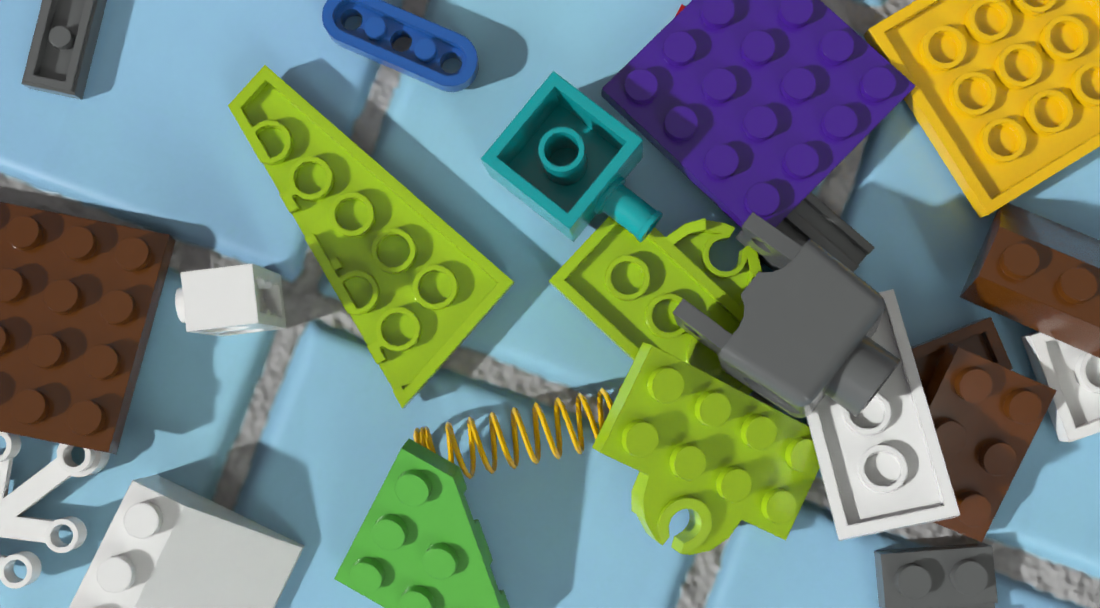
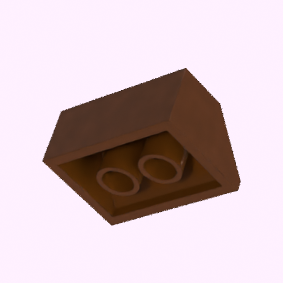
(1039, 277)

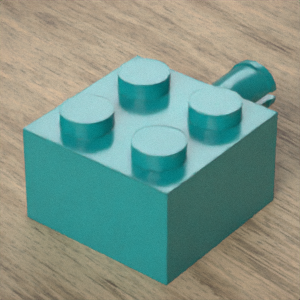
(571, 162)

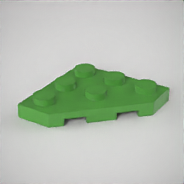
(422, 541)

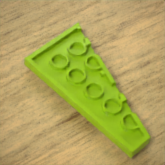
(386, 254)

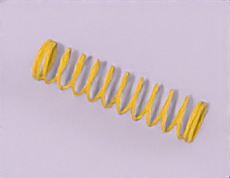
(423, 437)

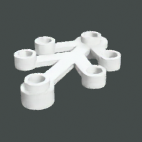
(27, 495)

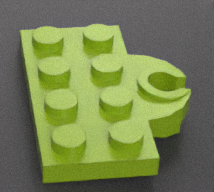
(636, 285)
(705, 453)

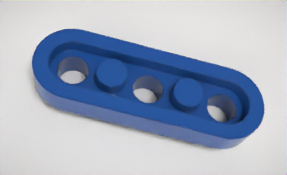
(386, 23)

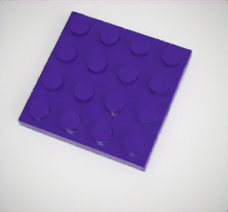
(756, 99)

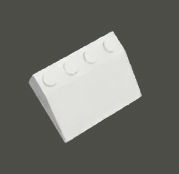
(184, 553)

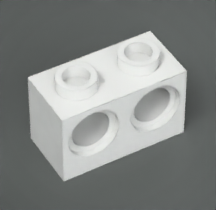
(231, 300)

